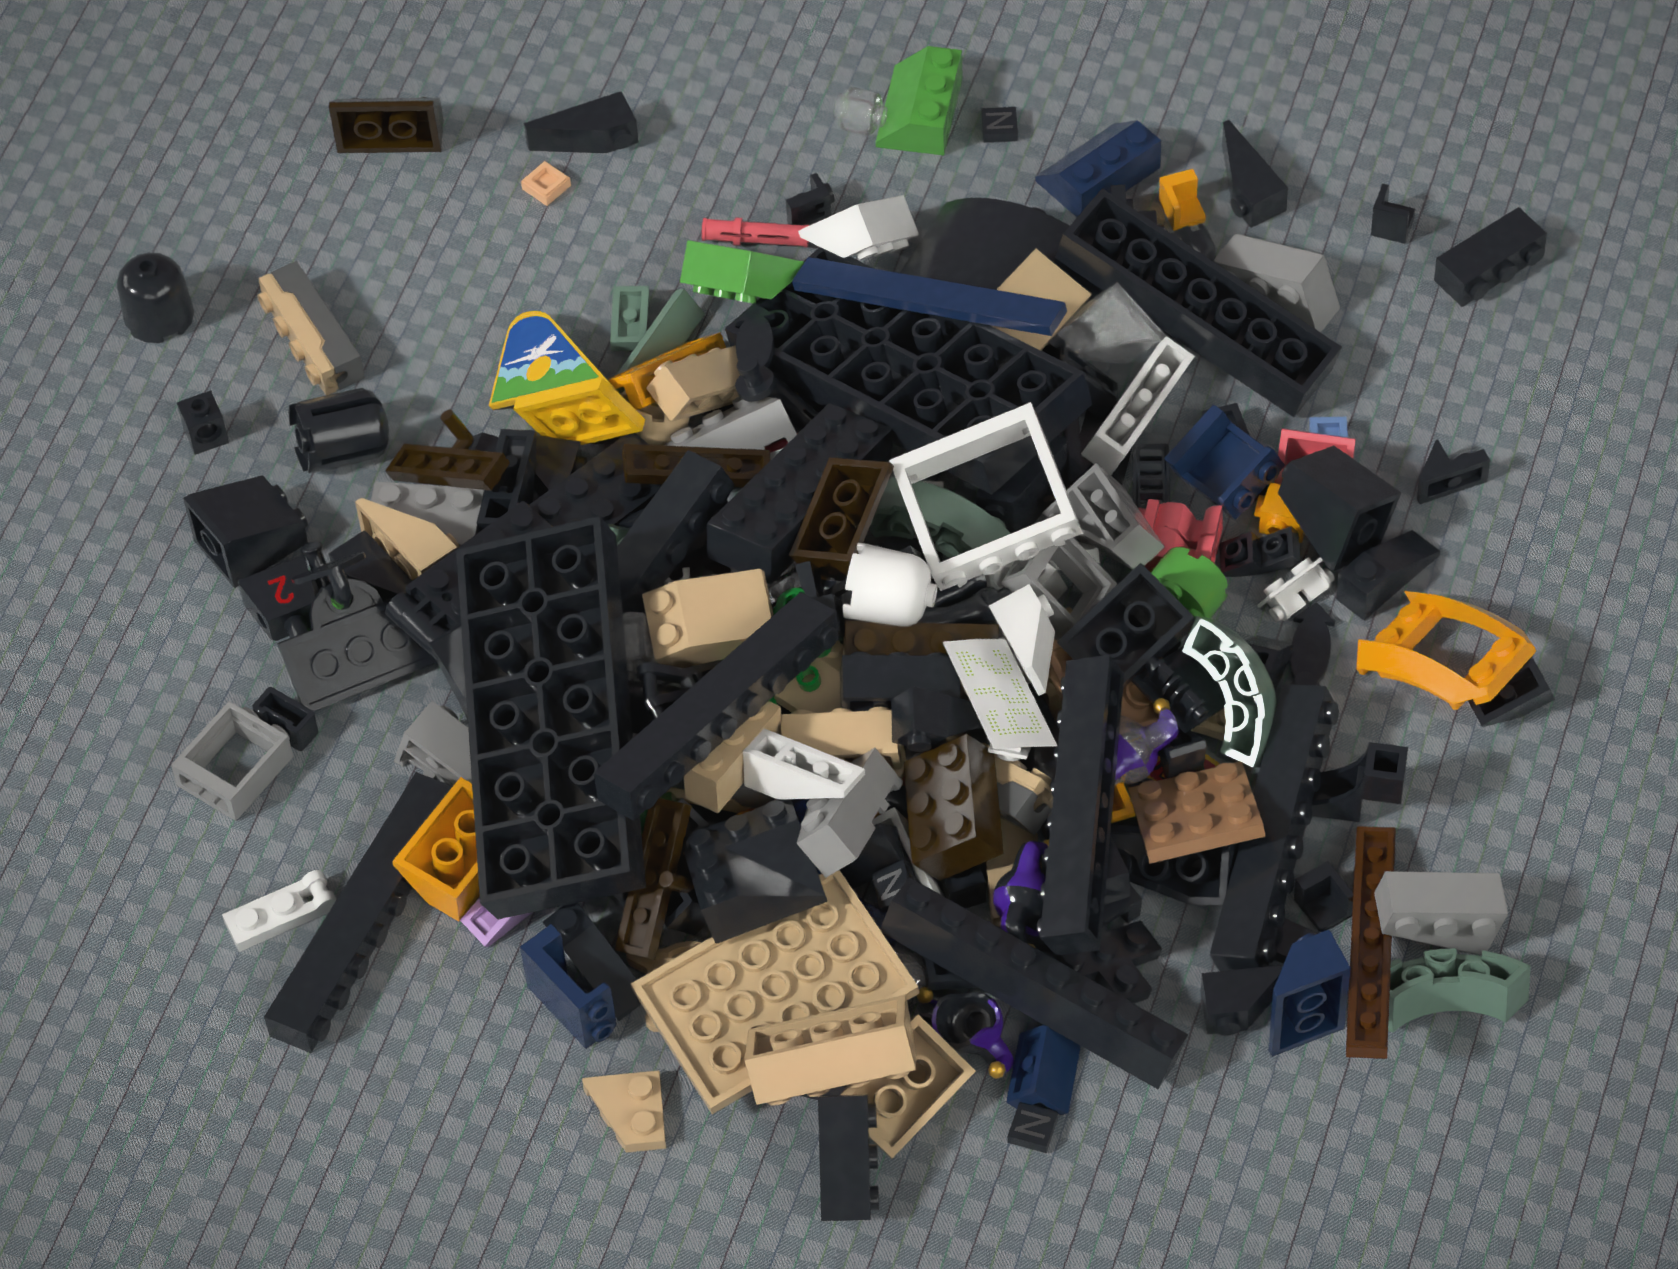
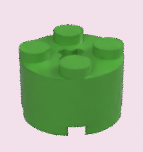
(1192, 581)

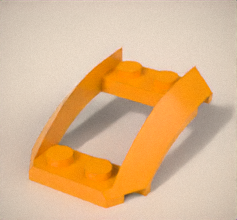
(1394, 656)

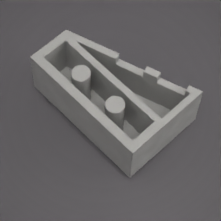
(1285, 275)
(739, 427)
(450, 508)
(1110, 519)
(437, 745)
(839, 828)
(1442, 908)

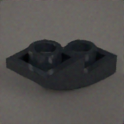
(1254, 556)

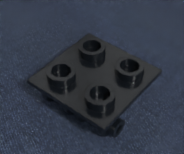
(1185, 684)

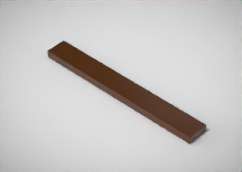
(1369, 947)

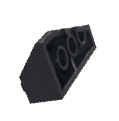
(1191, 878)

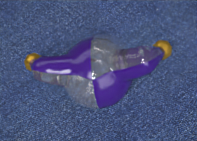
(1140, 744)

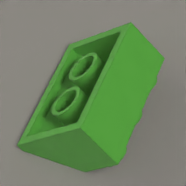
(922, 101)
(736, 272)

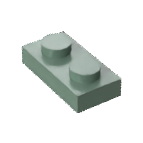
(629, 316)

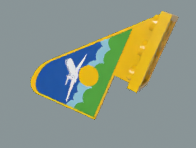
(558, 385)

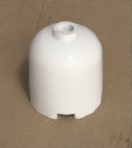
(888, 586)

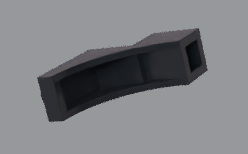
(1373, 777)

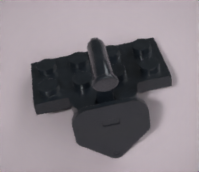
(349, 645)

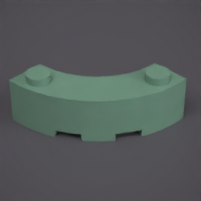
(951, 519)
(1244, 684)
(1457, 982)

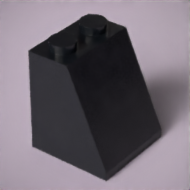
(1021, 498)
(1338, 504)
(245, 526)

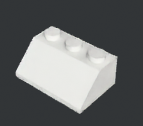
(865, 229)

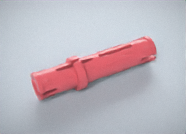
(752, 232)

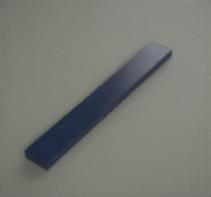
(930, 296)

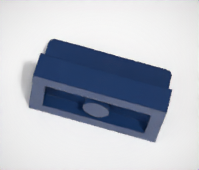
(1044, 1069)

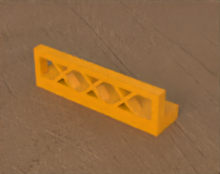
(639, 377)

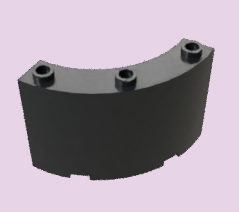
(985, 242)

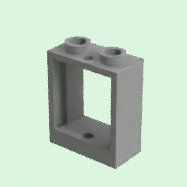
(1077, 566)
(231, 800)

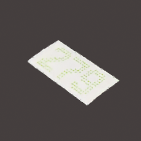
(999, 693)

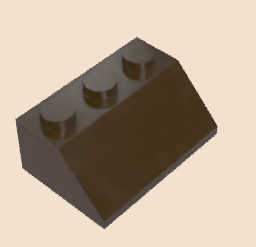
(387, 125)
(840, 514)

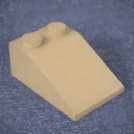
(405, 538)
(705, 616)
(913, 1100)

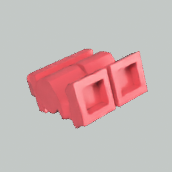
(1179, 528)

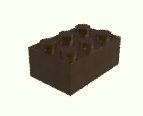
(953, 807)

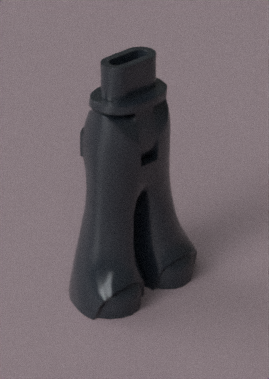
(963, 604)

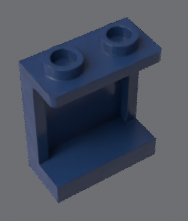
(1224, 462)
(585, 1015)

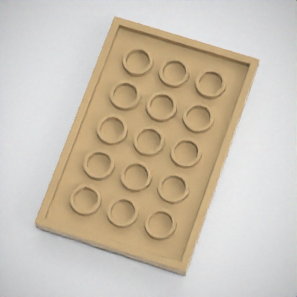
(764, 977)

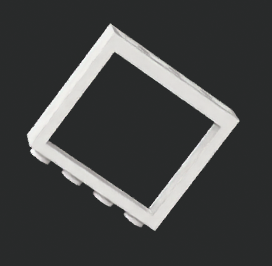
(962, 448)

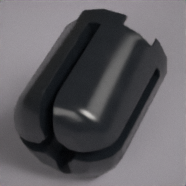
(339, 429)

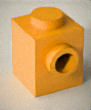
(1274, 513)

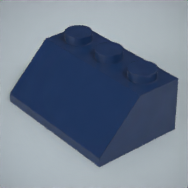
(1115, 156)
(1309, 993)

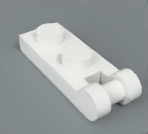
(279, 911)

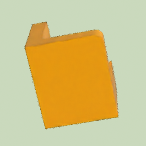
(1180, 199)

